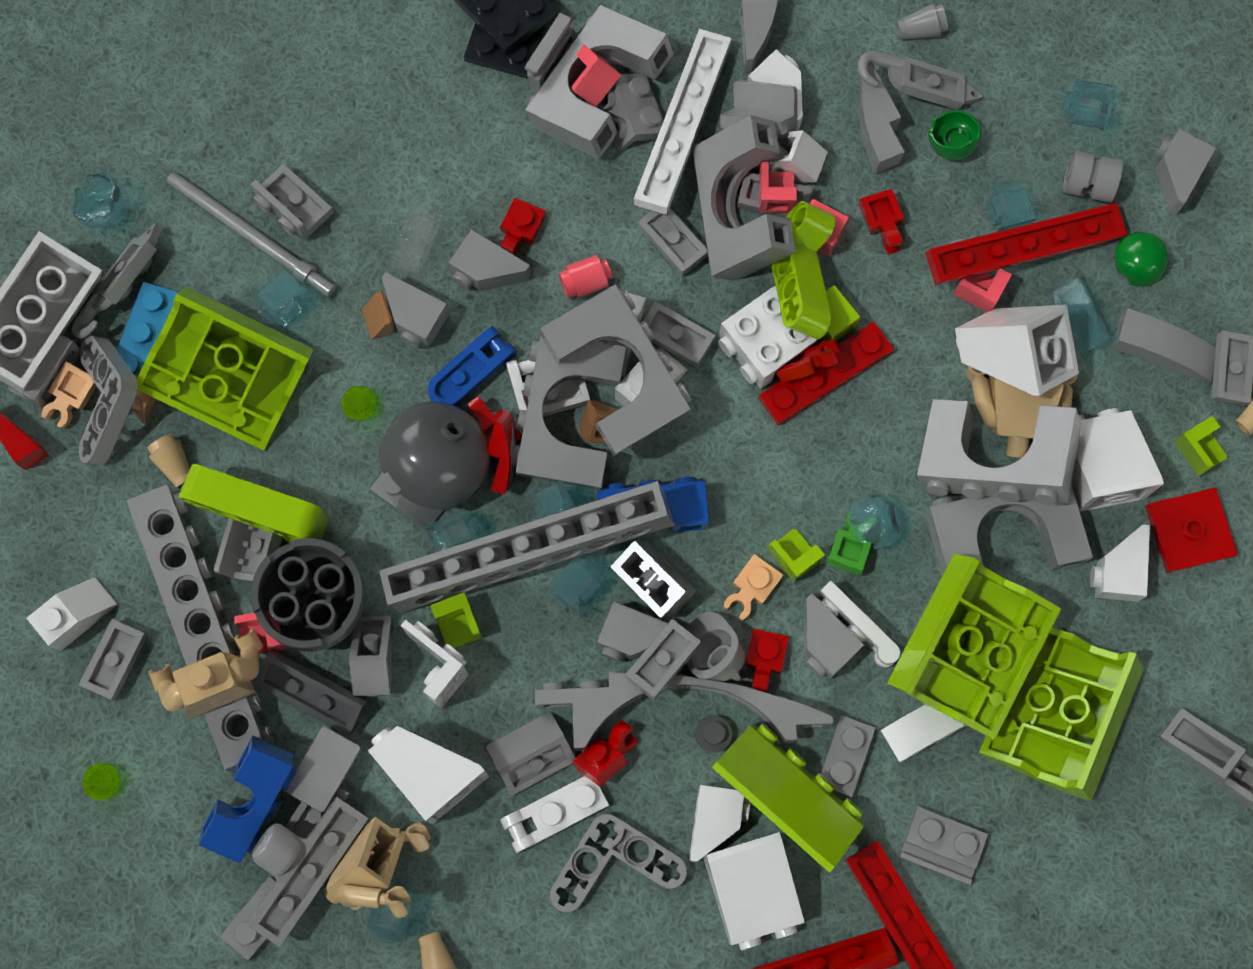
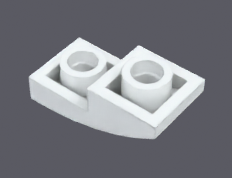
(918, 731)

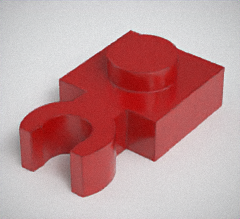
(804, 364)

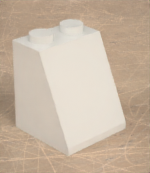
(1021, 346)
(1112, 462)
(425, 772)
(754, 891)

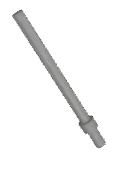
(302, 270)

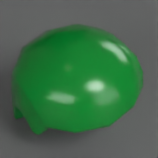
(964, 135)
(1141, 259)

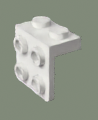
(761, 339)

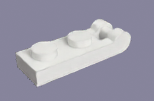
(884, 649)
(555, 812)

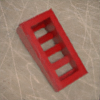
(19, 445)

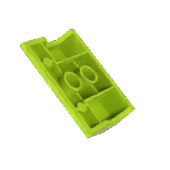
(223, 367)
(974, 645)
(1067, 714)
(791, 795)

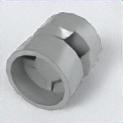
(1092, 176)

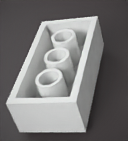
(39, 306)

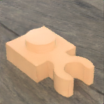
(71, 388)
(755, 583)

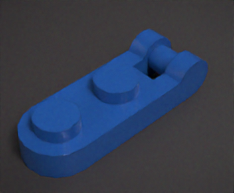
(470, 368)

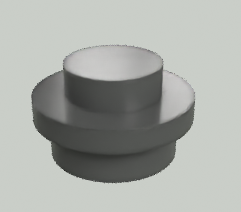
(713, 734)

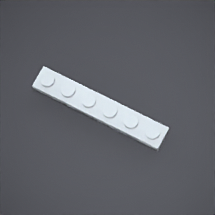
(682, 122)

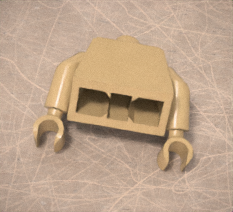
(1014, 411)
(211, 680)
(369, 868)

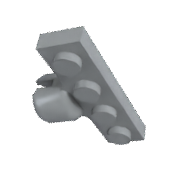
(300, 867)

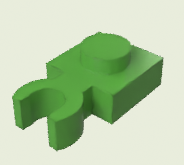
(847, 551)

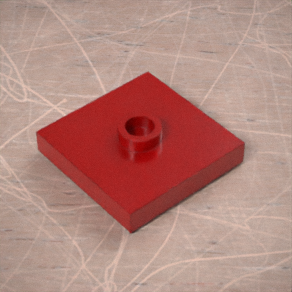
(1191, 530)

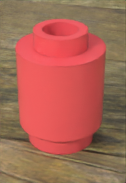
(585, 277)

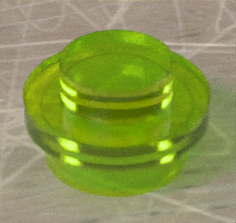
(359, 403)
(101, 781)

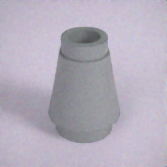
(923, 23)

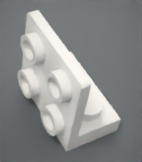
(440, 681)

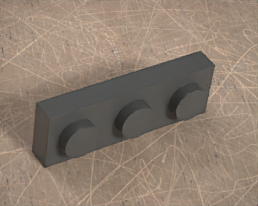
(310, 692)

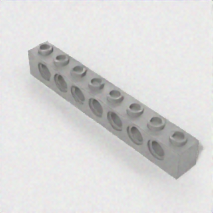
(148, 513)
(527, 547)

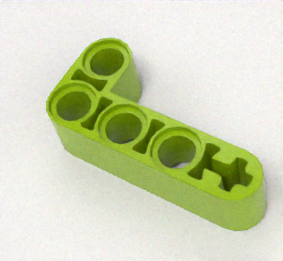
(799, 275)
(253, 504)

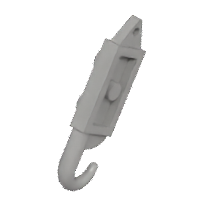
(920, 79)
(117, 281)

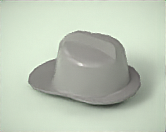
(720, 651)

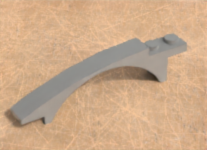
(597, 704)

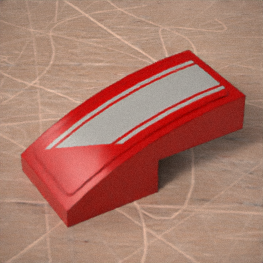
(501, 446)

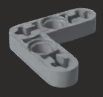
(117, 395)
(617, 848)

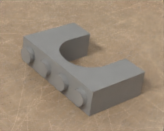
(620, 42)
(719, 168)
(611, 319)
(542, 454)
(1039, 475)
(1060, 526)

